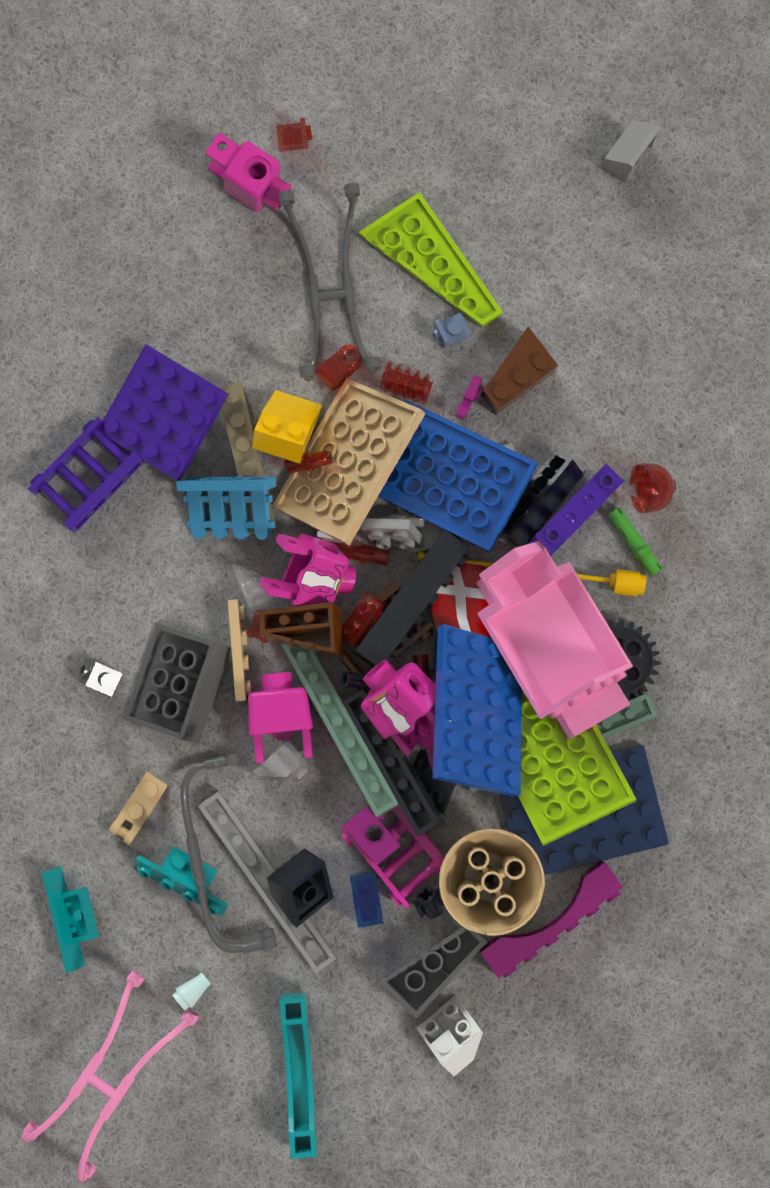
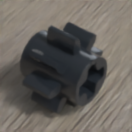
(429, 902)

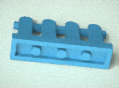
(238, 502)

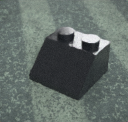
(301, 886)

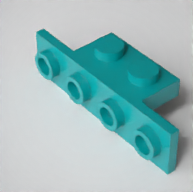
(178, 876)
(71, 917)

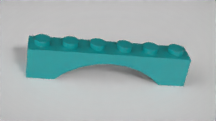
(299, 1075)

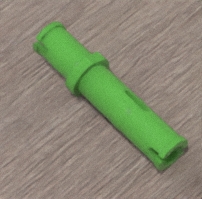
(635, 542)

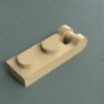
(139, 807)

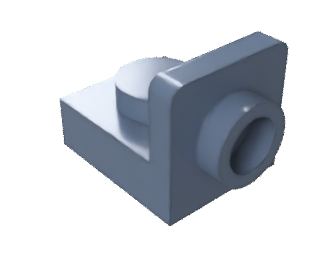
(450, 330)

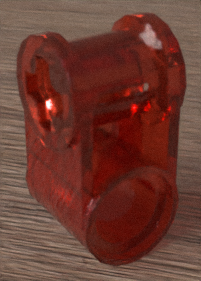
(336, 368)

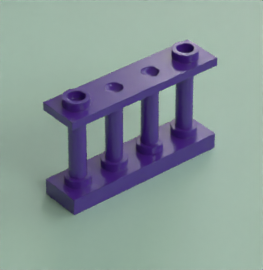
(93, 498)
(578, 509)

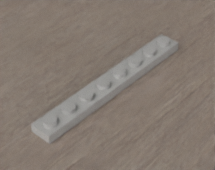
(257, 869)

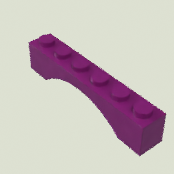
(509, 950)

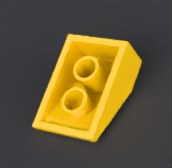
(286, 426)

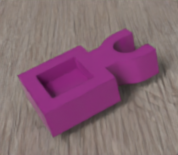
(473, 392)

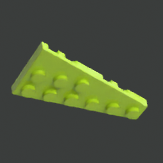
(423, 247)

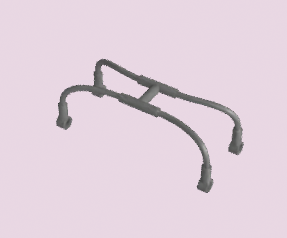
(307, 371)
(250, 942)

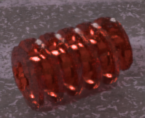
(406, 382)

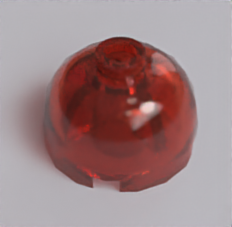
(652, 486)

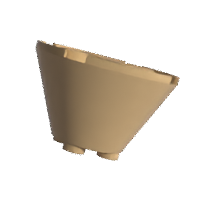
(498, 905)

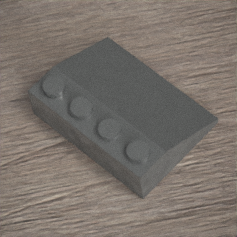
(177, 683)

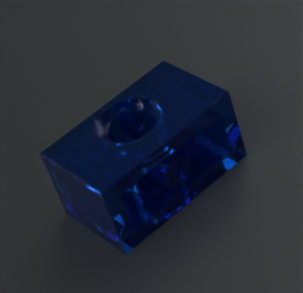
(366, 898)

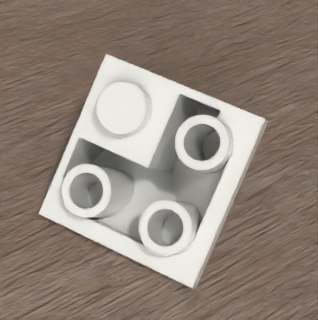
(452, 1035)

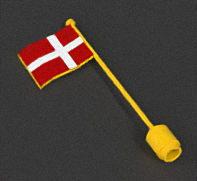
(463, 599)

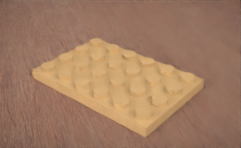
(366, 441)

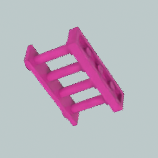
(420, 844)

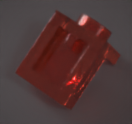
(294, 136)

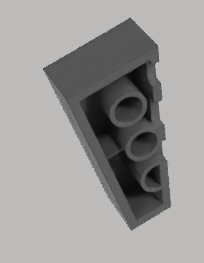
(430, 972)

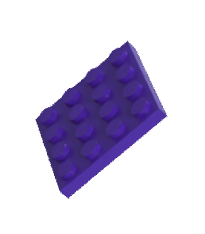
(163, 412)

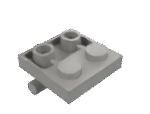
(394, 531)

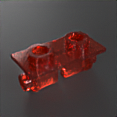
(359, 620)

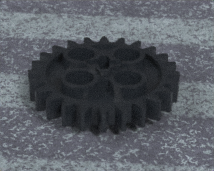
(642, 661)

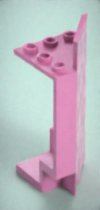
(553, 638)

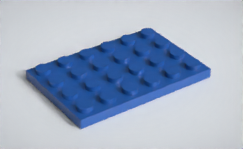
(458, 480)
(476, 714)

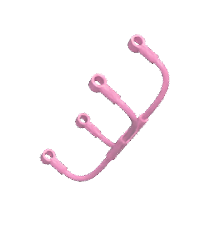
(32, 1130)

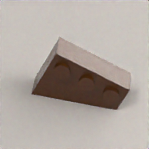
(519, 373)
(305, 627)

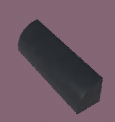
(542, 497)

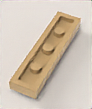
(238, 639)

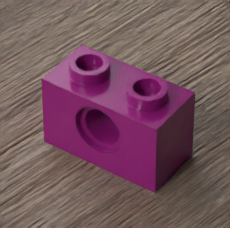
(375, 849)

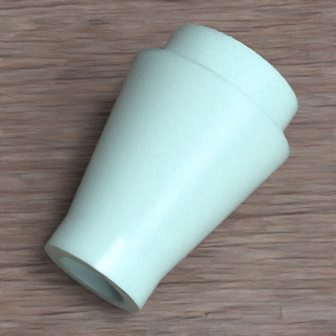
(191, 991)

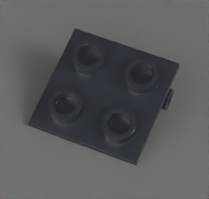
(438, 790)

